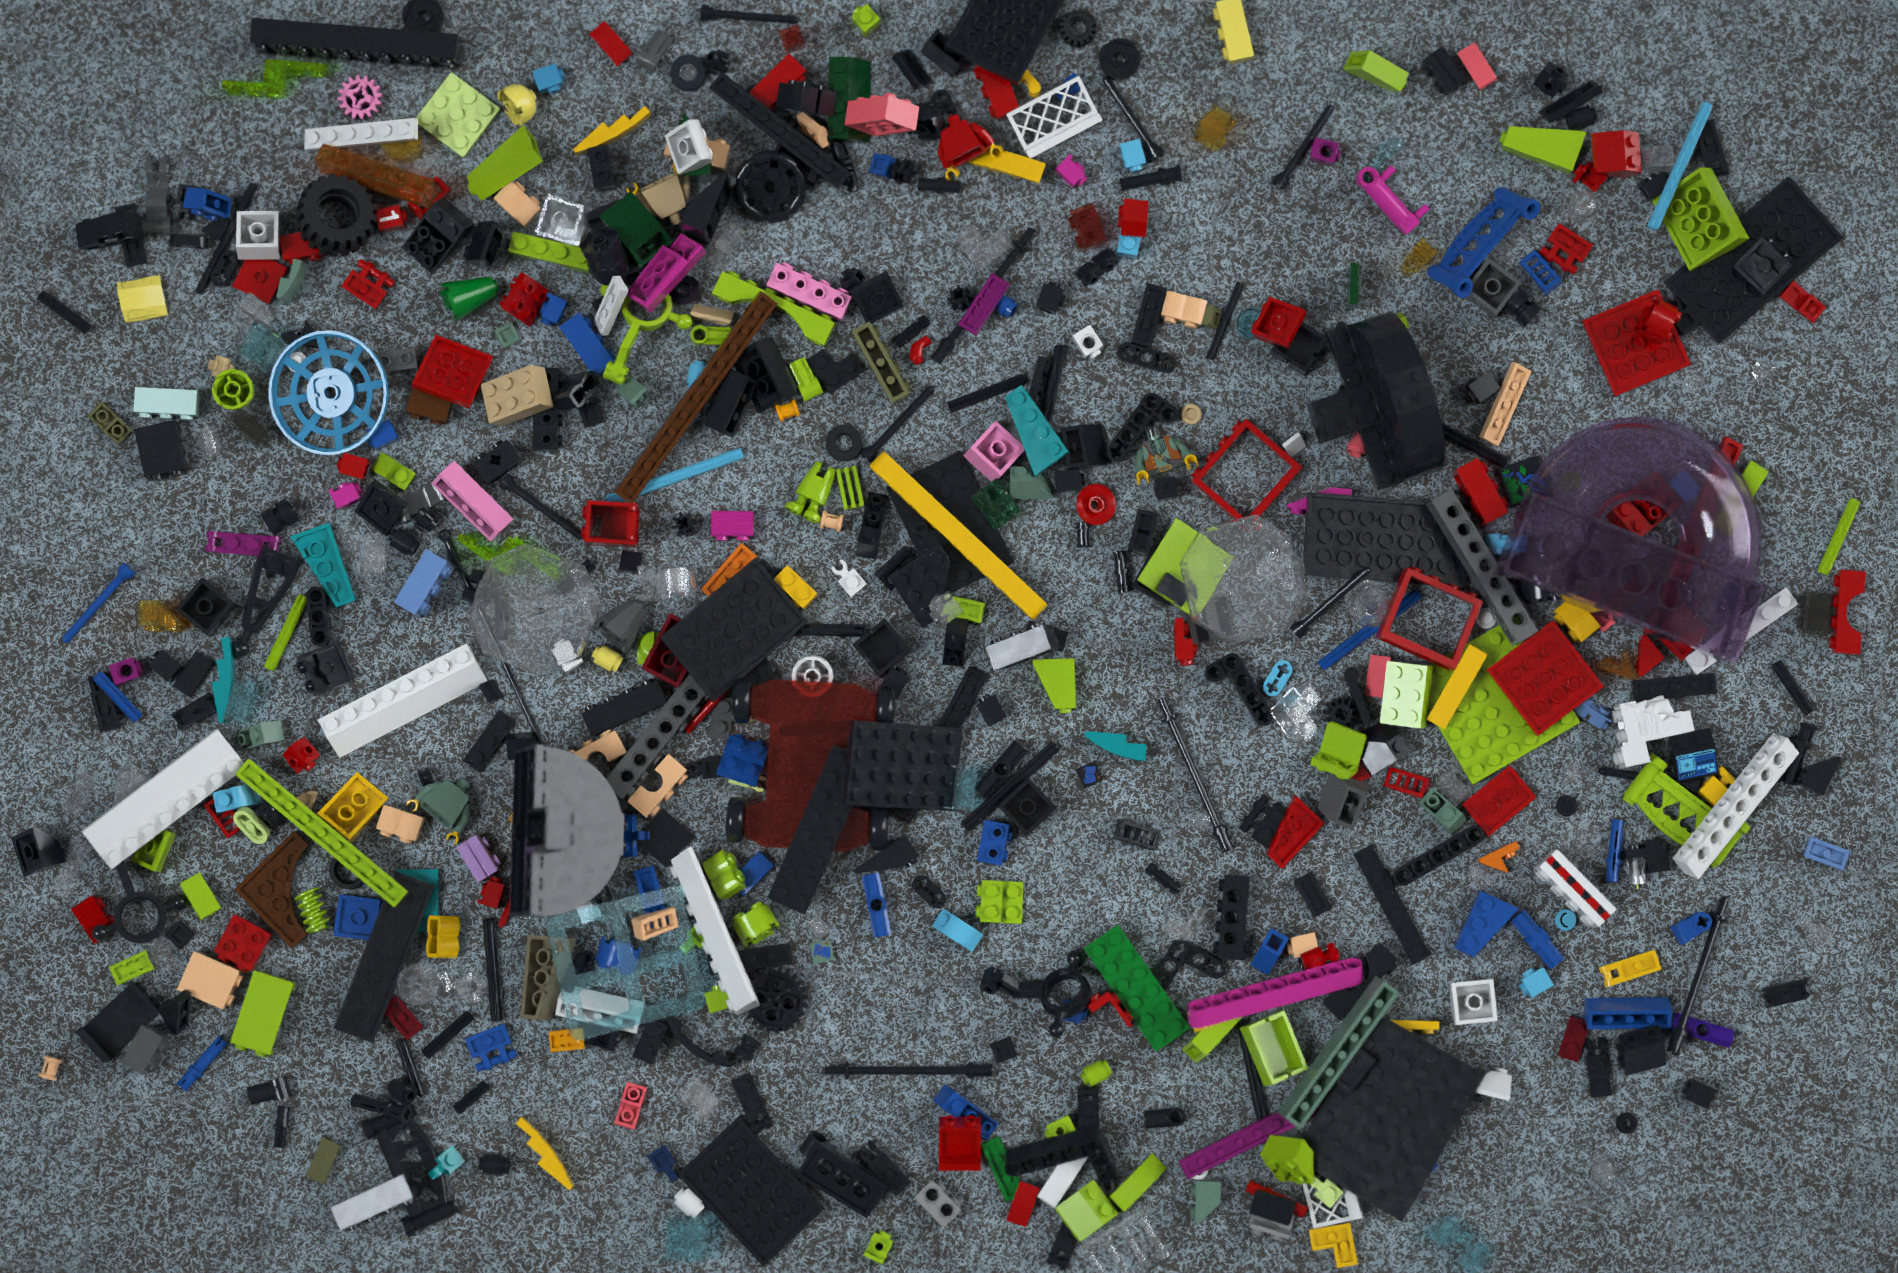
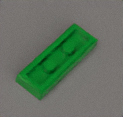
(994, 1153)

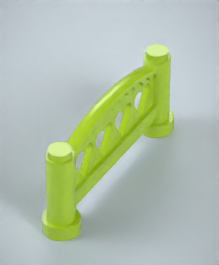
(1654, 779)

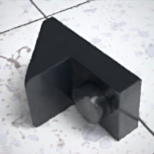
(293, 335)
(176, 1011)

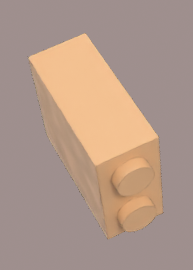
(210, 980)

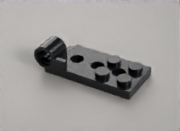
(820, 1151)

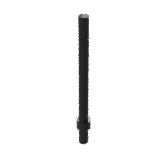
(244, 202)

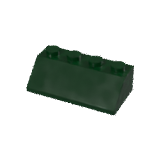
(850, 80)

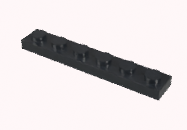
(1391, 904)

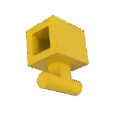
(1714, 789)

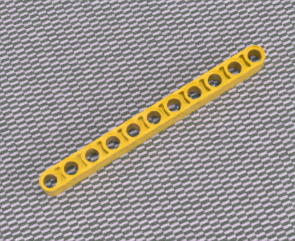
(958, 535)

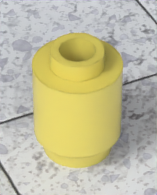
(607, 658)

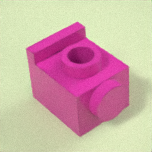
(1071, 172)
(346, 495)

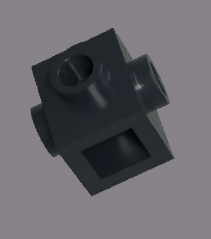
(1551, 80)

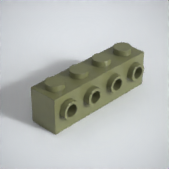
(880, 363)

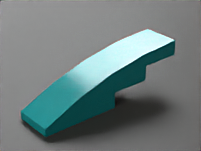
(223, 688)

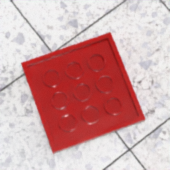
(1626, 356)
(1544, 678)

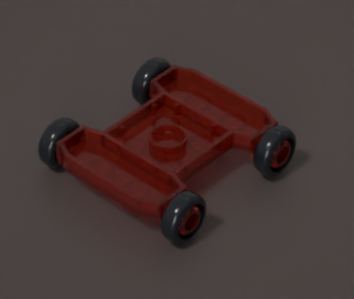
(803, 727)

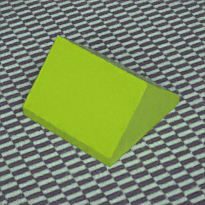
(154, 852)

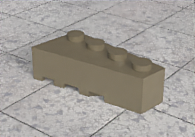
(540, 978)

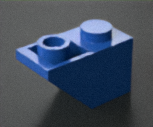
(1269, 951)

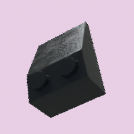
(484, 244)

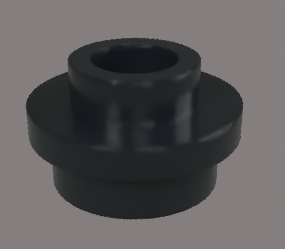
(1633, 1123)

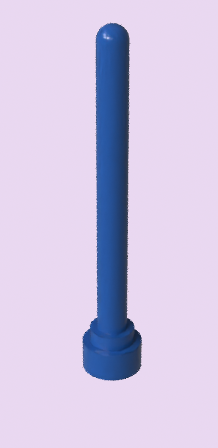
(123, 574)

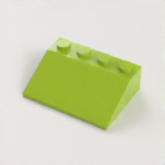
(1702, 219)

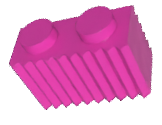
(732, 524)

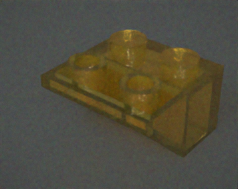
(157, 615)

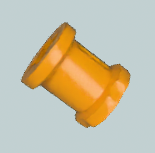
(787, 410)

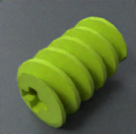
(312, 911)

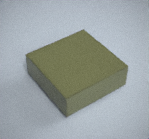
(1211, 317)

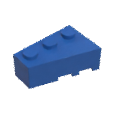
(1482, 923)

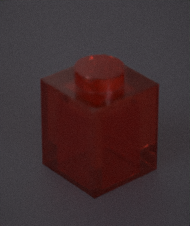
(791, 39)

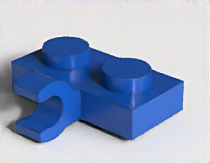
(631, 836)

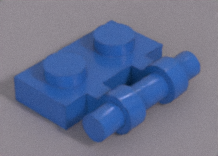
(488, 1041)

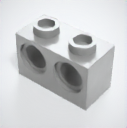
(934, 1206)

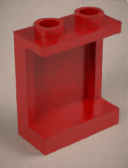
(959, 1143)

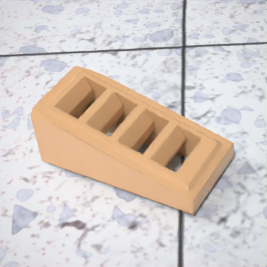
(642, 926)

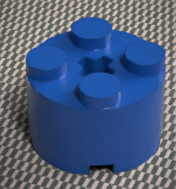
(607, 953)

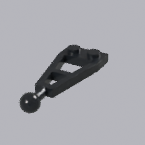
(279, 564)

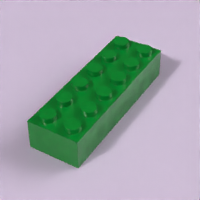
(1136, 988)

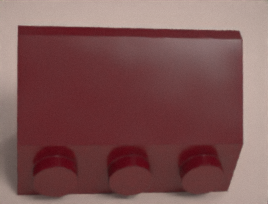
(661, 661)

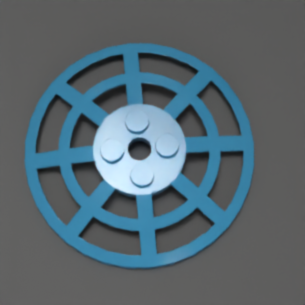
(317, 392)

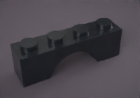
(1378, 963)

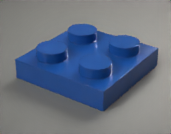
(355, 916)

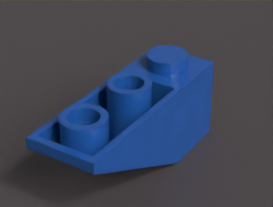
(960, 1107)

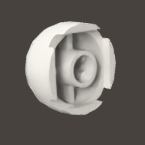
(812, 669)

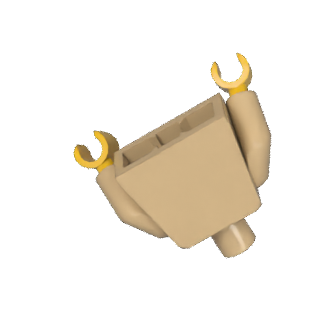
(665, 196)

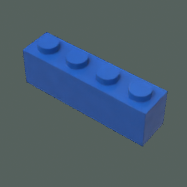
(1627, 1012)

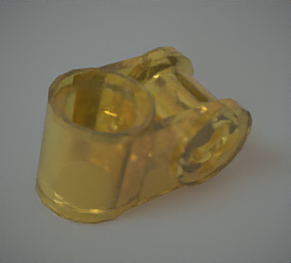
(1420, 255)

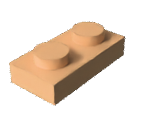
(813, 130)

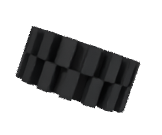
(1084, 17)

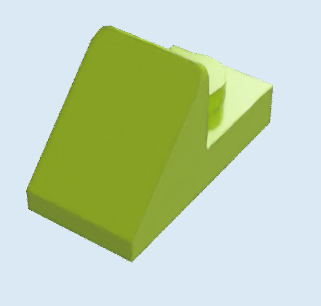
(393, 471)

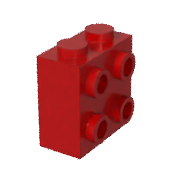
(242, 943)

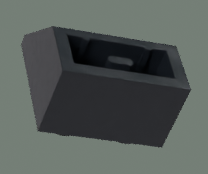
(1084, 446)

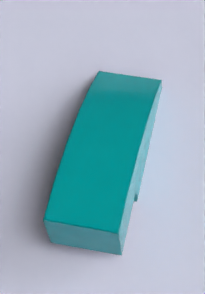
(1117, 745)

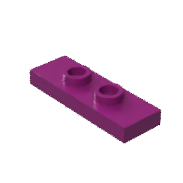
(984, 304)

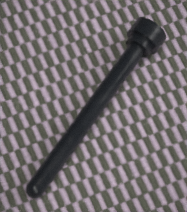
(708, 13)
(1153, 149)
(1283, 177)
(872, 451)
(509, 483)
(1300, 627)
(1692, 786)

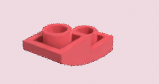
(1477, 66)
(630, 1106)

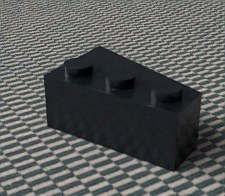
(109, 230)

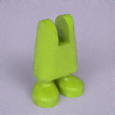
(816, 490)

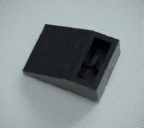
(437, 235)

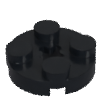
(416, 7)
(1113, 49)

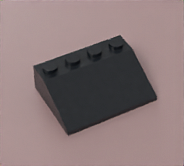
(705, 210)

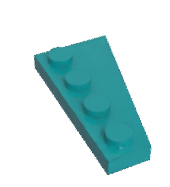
(1036, 433)
(324, 558)

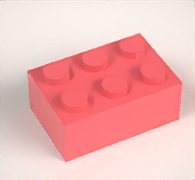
(882, 115)

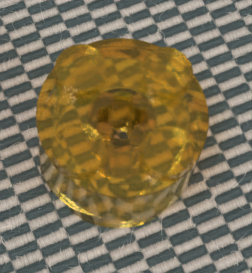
(1214, 127)
(406, 152)

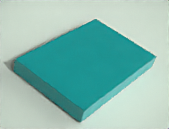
(431, 877)

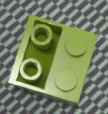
(1289, 1159)

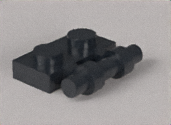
(1268, 826)

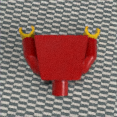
(962, 143)

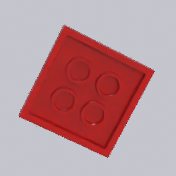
(452, 371)

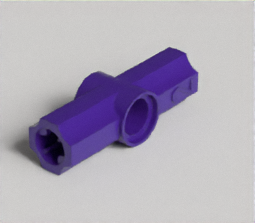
(1713, 1034)

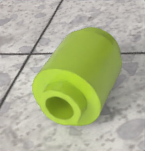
(1096, 1073)

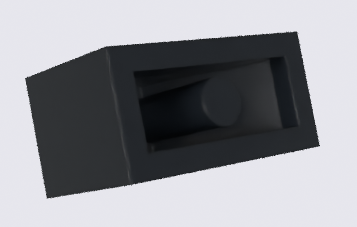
(1818, 775)

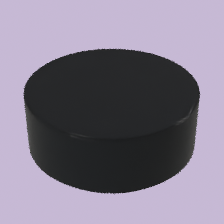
(1566, 805)

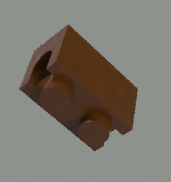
(428, 406)

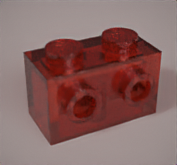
(1087, 226)

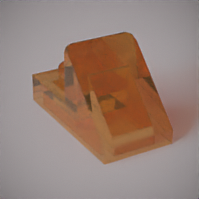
(1622, 669)

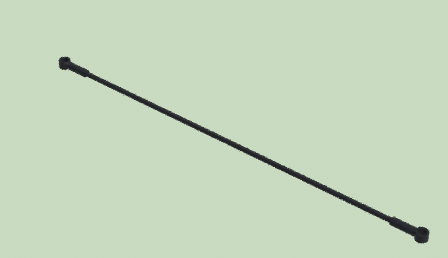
(457, 561)

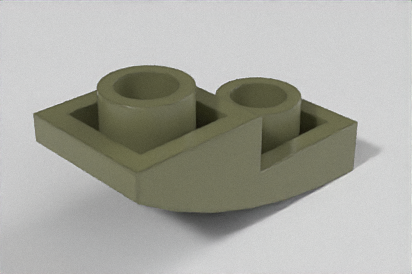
(109, 422)

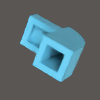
(235, 798)
(957, 930)

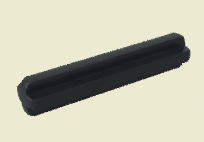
(64, 312)
(1792, 687)
(446, 1035)
(409, 1065)

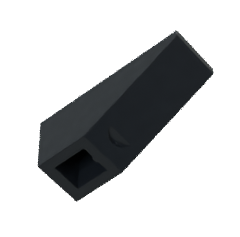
(872, 525)

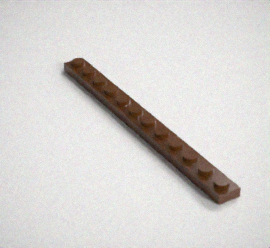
(695, 397)

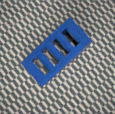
(1540, 283)

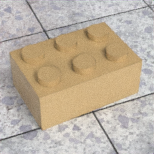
(516, 395)

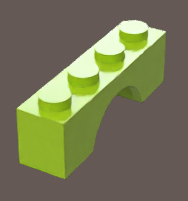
(547, 250)

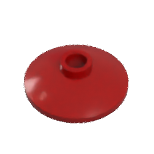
(1105, 504)

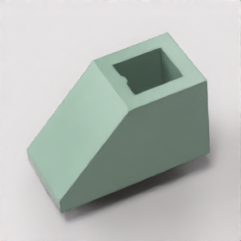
(260, 735)
(1442, 811)
(1206, 1197)

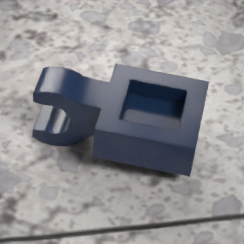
(662, 1161)

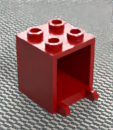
(618, 526)

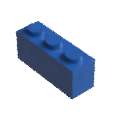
(587, 343)

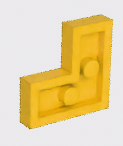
(1339, 1238)

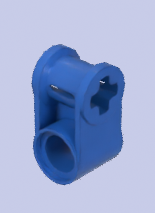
(1688, 929)

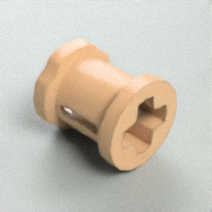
(831, 521)
(50, 1067)

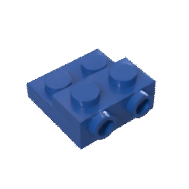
(743, 760)

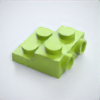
(1000, 902)

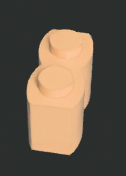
(517, 203)
(1183, 309)
(400, 823)

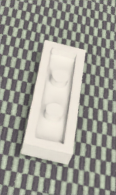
(610, 305)

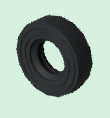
(849, 454)

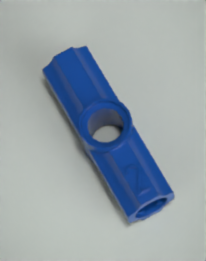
(874, 890)
(1537, 939)

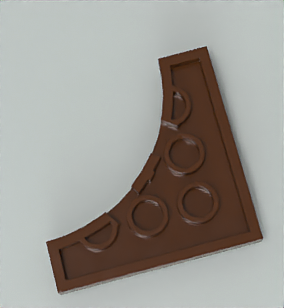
(269, 889)

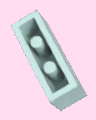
(166, 403)

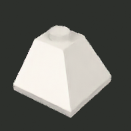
(1496, 1084)

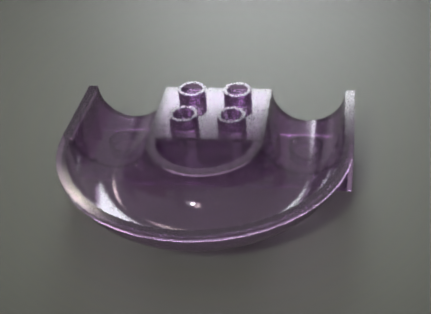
(1686, 595)

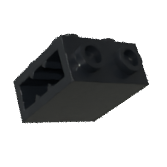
(1641, 1050)

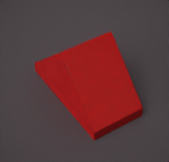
(1647, 656)

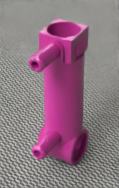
(1388, 201)

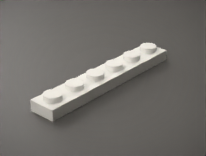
(362, 134)
(1765, 615)

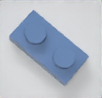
(1826, 853)

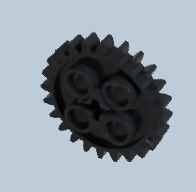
(785, 1014)

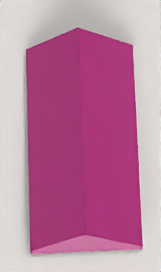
(665, 272)

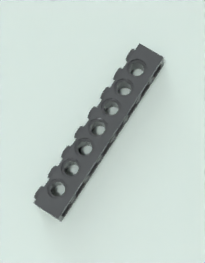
(1471, 563)
(639, 748)

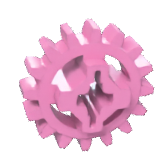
(362, 88)

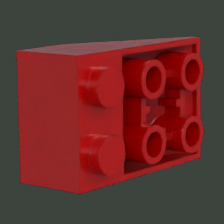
(1636, 516)

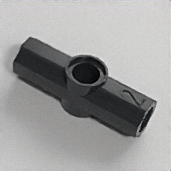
(1010, 759)

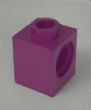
(1315, 155)
(117, 671)

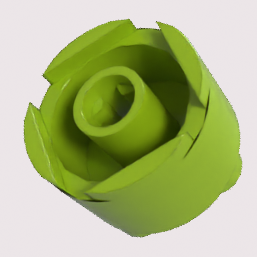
(755, 924)

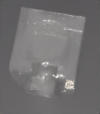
(944, 608)

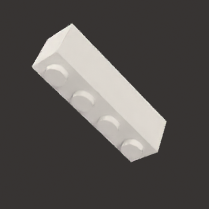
(597, 1006)

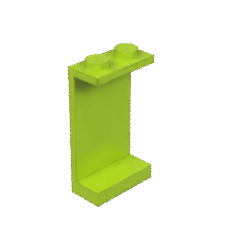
(262, 1013)

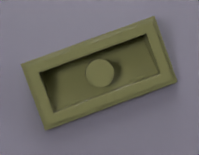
(323, 1160)

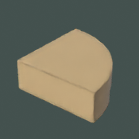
(308, 798)

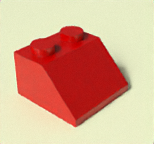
(1616, 153)

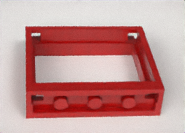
(1224, 444)
(1413, 648)

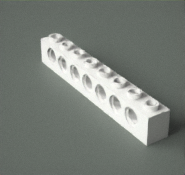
(1735, 805)

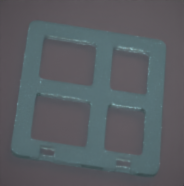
(628, 967)

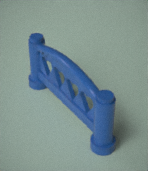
(1457, 276)

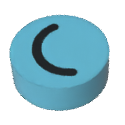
(1565, 920)

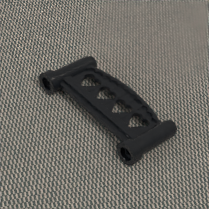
(420, 1213)

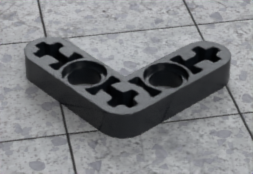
(1187, 958)

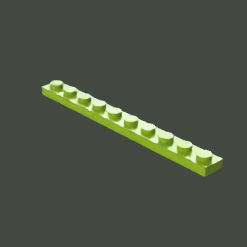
(321, 833)

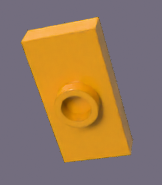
(562, 1041)

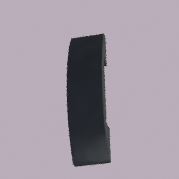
(717, 1059)

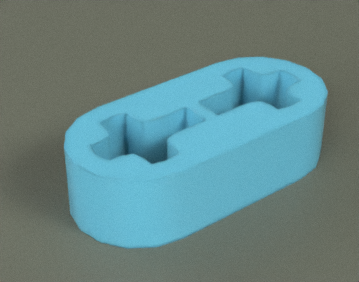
(1281, 681)

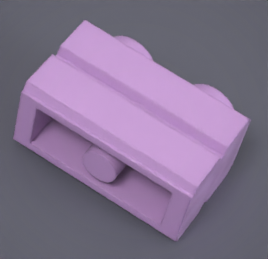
(479, 858)

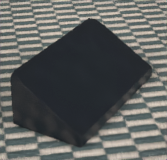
(898, 560)
(1272, 1207)

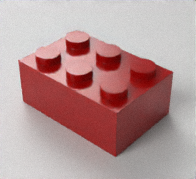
(1480, 492)

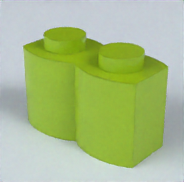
(724, 874)

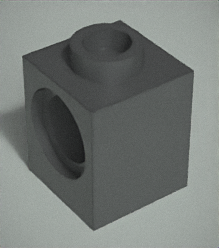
(1482, 388)

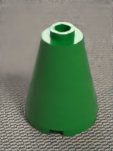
(467, 295)

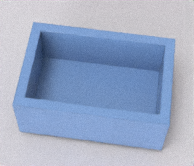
(424, 584)

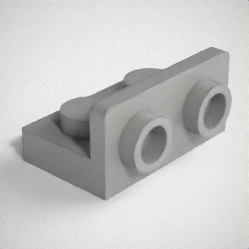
(1278, 1230)

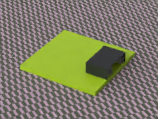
(1163, 569)

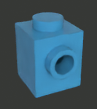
(549, 79)

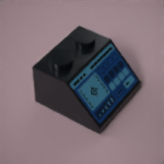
(1693, 755)

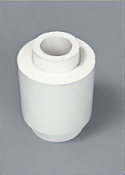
(688, 1202)

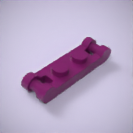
(239, 543)

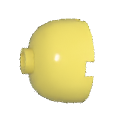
(518, 99)

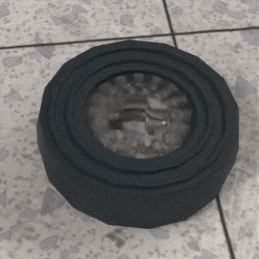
(686, 83)

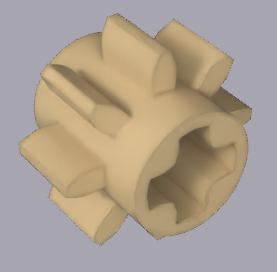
(219, 365)

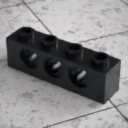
(1236, 949)

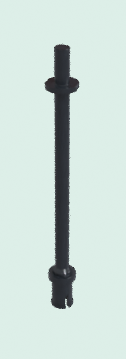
(947, 343)
(1219, 829)
(1679, 1032)
(970, 1070)

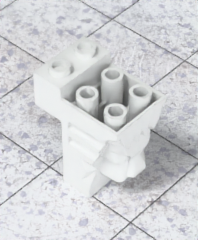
(1645, 723)

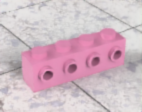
(809, 291)
(472, 501)

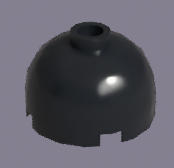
(929, 122)

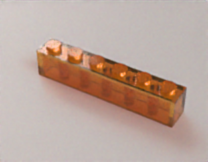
(377, 175)

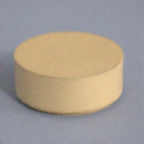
(1191, 414)

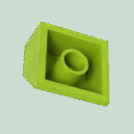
(1086, 1210)

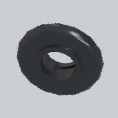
(690, 295)

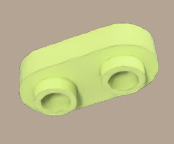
(251, 824)

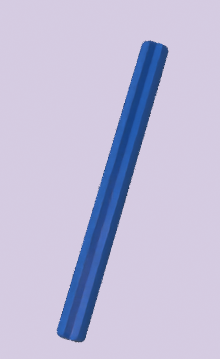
(1363, 634)

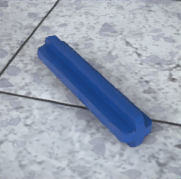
(117, 696)

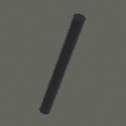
(1224, 321)

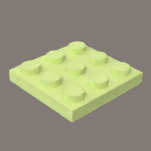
(457, 115)

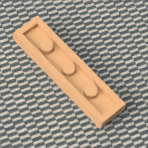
(1505, 404)

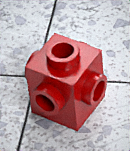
(301, 755)

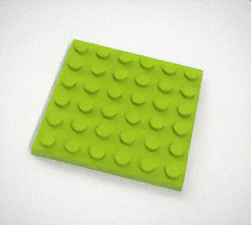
(1486, 727)

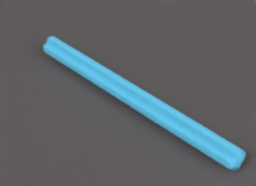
(1680, 166)
(685, 473)

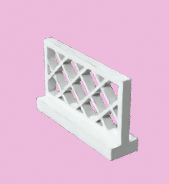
(1062, 133)
(1352, 1204)

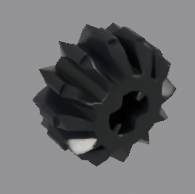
(1343, 708)

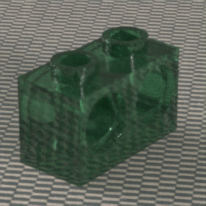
(998, 501)

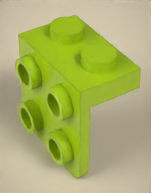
(1340, 751)

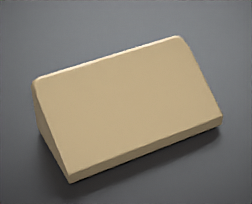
(712, 315)

